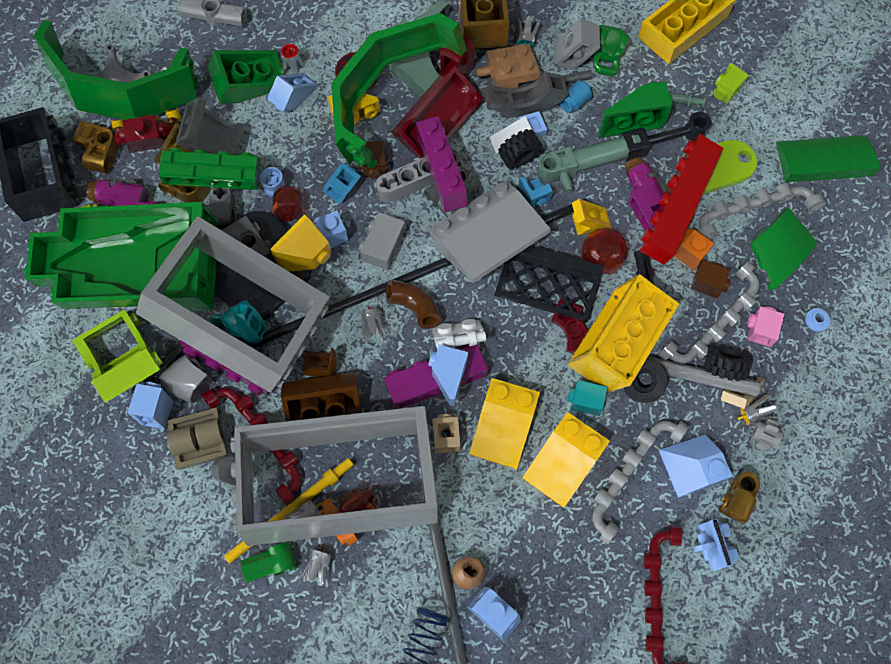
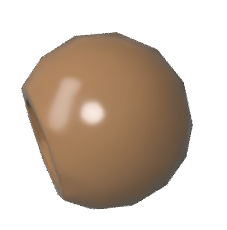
(462, 578)

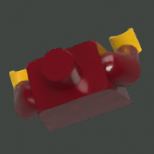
(144, 132)

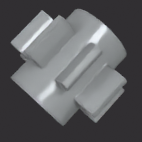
(767, 434)

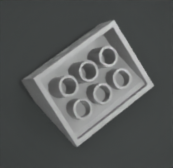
(488, 231)

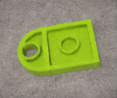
(729, 168)

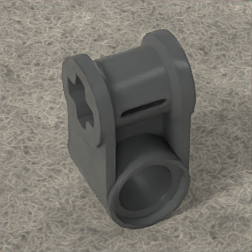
(222, 206)

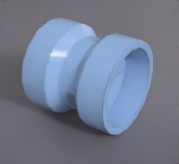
(273, 177)

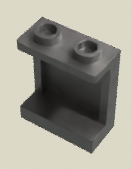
(207, 131)

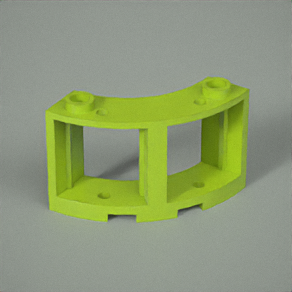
(126, 369)

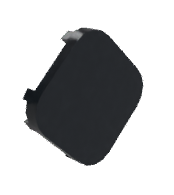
(235, 288)

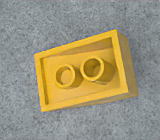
(504, 423)
(565, 459)

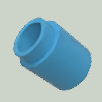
(577, 96)

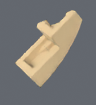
(740, 399)

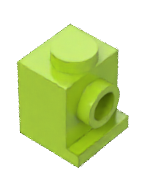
(730, 83)

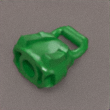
(611, 47)

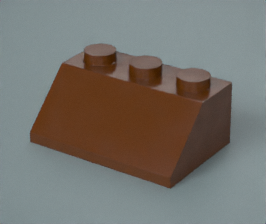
(321, 397)

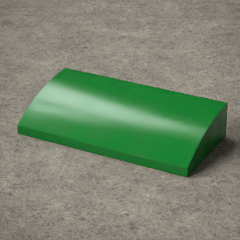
(827, 158)

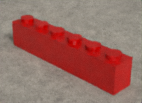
(681, 199)

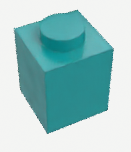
(587, 398)

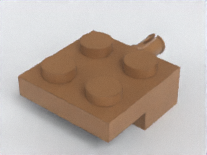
(510, 66)

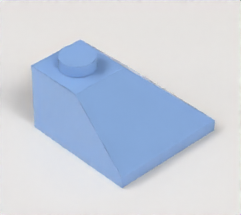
(695, 465)

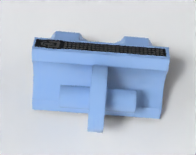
(714, 546)

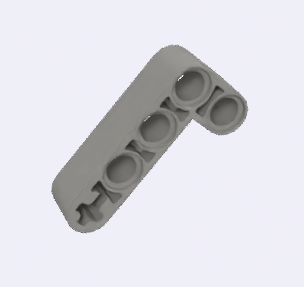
(419, 179)

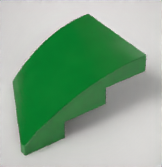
(782, 247)

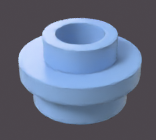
(813, 324)

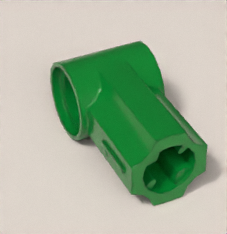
(274, 561)

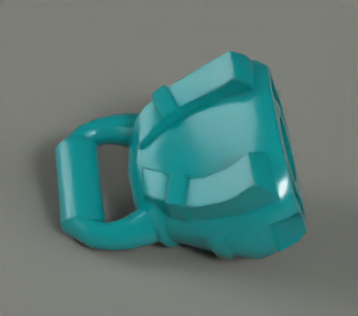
(241, 322)

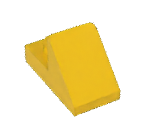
(589, 216)

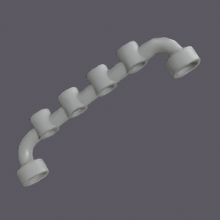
(762, 199)
(716, 331)
(619, 478)

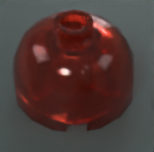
(605, 248)

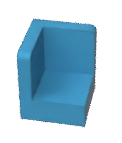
(534, 191)

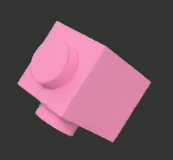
(765, 326)

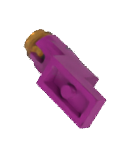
(646, 190)
(118, 192)

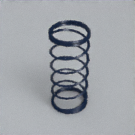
(439, 617)

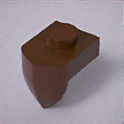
(320, 364)

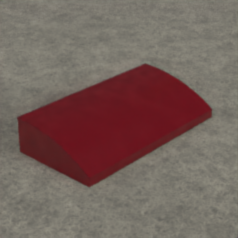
(449, 98)

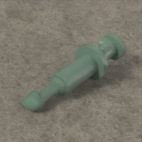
(687, 99)

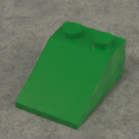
(243, 73)
(643, 108)

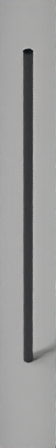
(380, 289)

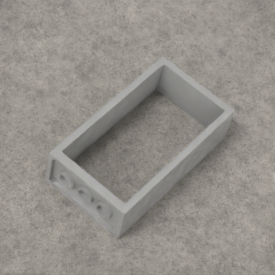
(321, 432)

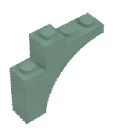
(418, 70)

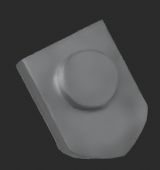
(222, 470)

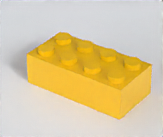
(682, 24)

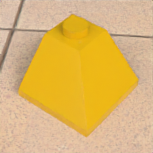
(301, 247)

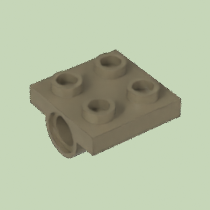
(196, 438)

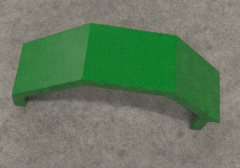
(370, 61)
(114, 98)

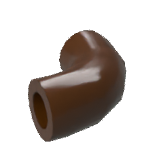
(416, 300)

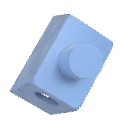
(494, 613)

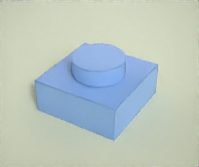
(536, 123)

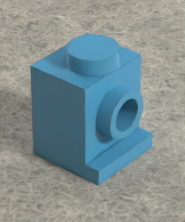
(341, 183)

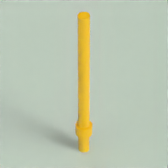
(330, 477)

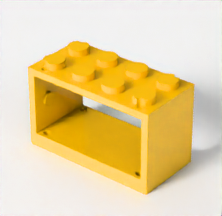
(623, 334)

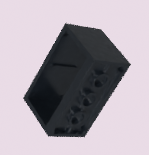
(45, 200)

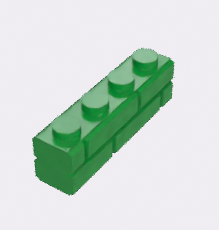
(209, 169)

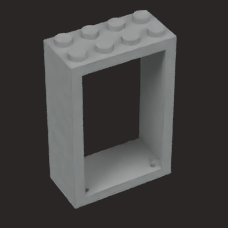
(211, 339)

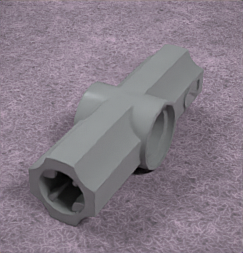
(213, 12)

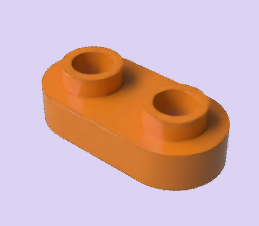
(330, 508)

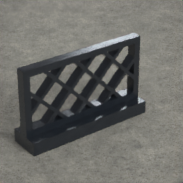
(558, 264)

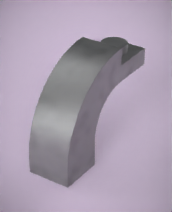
(538, 96)

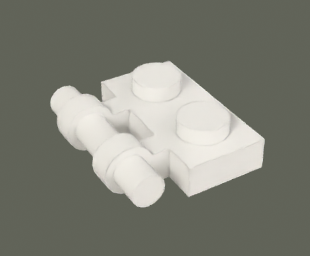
(459, 334)

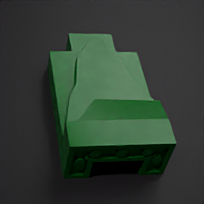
(114, 251)

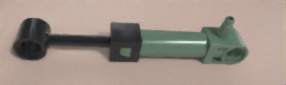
(628, 146)

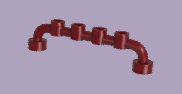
(286, 460)
(653, 588)

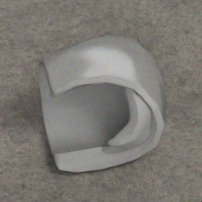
(185, 379)

